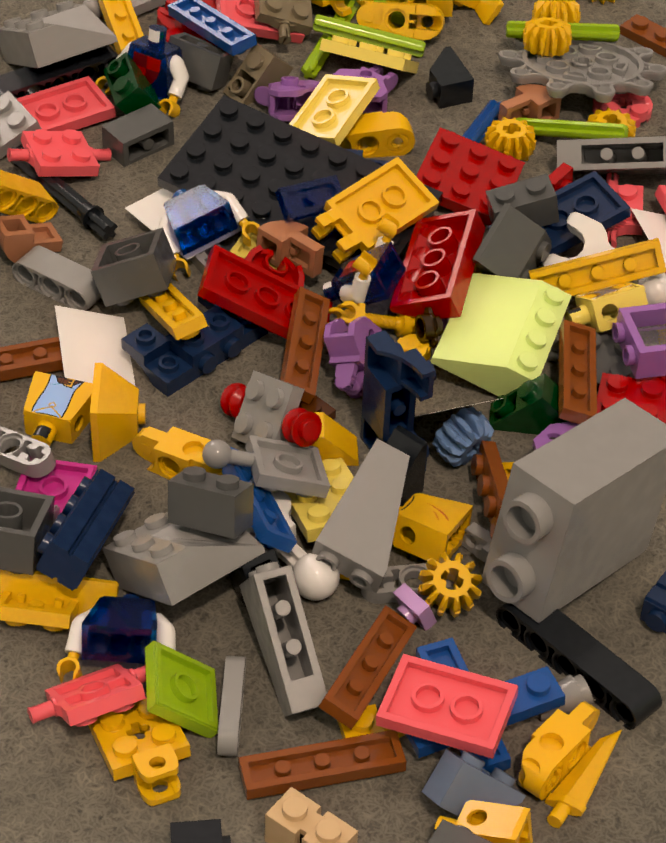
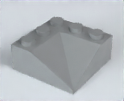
(53, 35)
(175, 560)

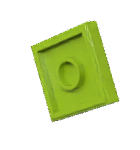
(181, 689)

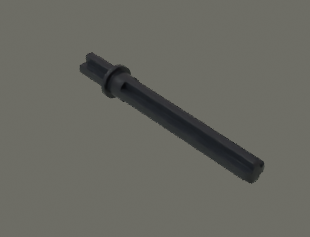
(90, 215)

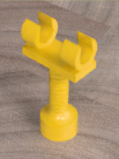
(400, 323)

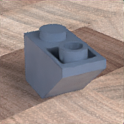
(464, 779)

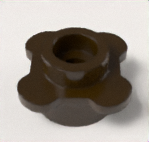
(428, 327)

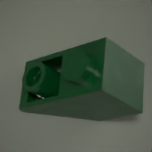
(129, 85)
(527, 407)

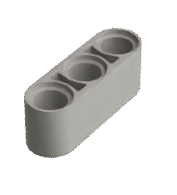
(57, 277)

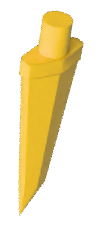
(577, 787)

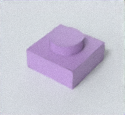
(414, 607)

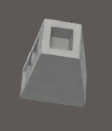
(614, 155)
(364, 521)
(284, 637)

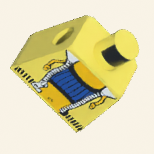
(601, 306)

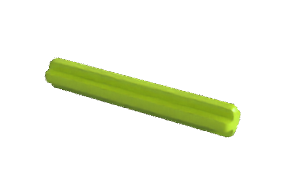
(579, 31)
(368, 35)
(576, 129)

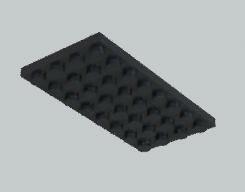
(256, 155)

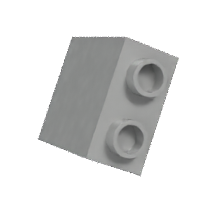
(578, 510)

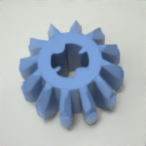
(462, 436)

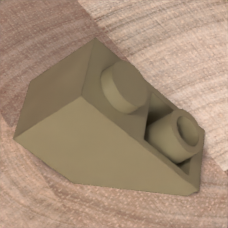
(256, 70)

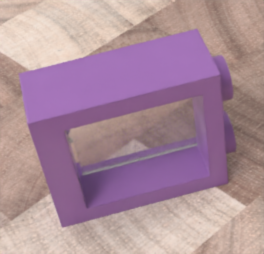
(642, 339)

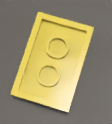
(369, 53)
(335, 106)
(313, 512)

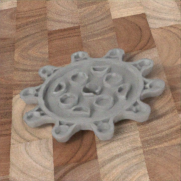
(588, 68)

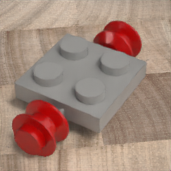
(270, 411)

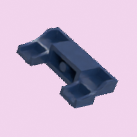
(175, 363)
(391, 387)

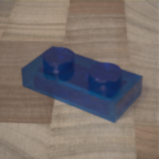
(307, 198)

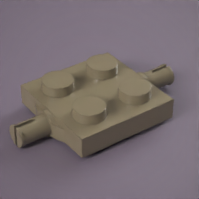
(285, 16)

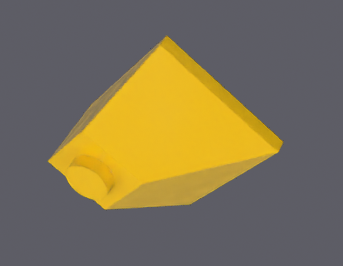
(113, 412)

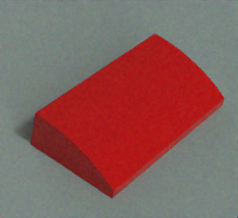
(439, 265)

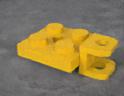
(149, 759)

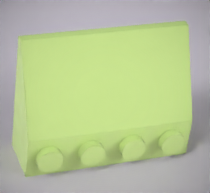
(502, 332)

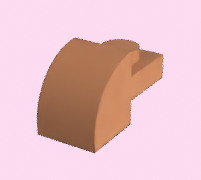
(530, 102)
(19, 236)
(291, 241)

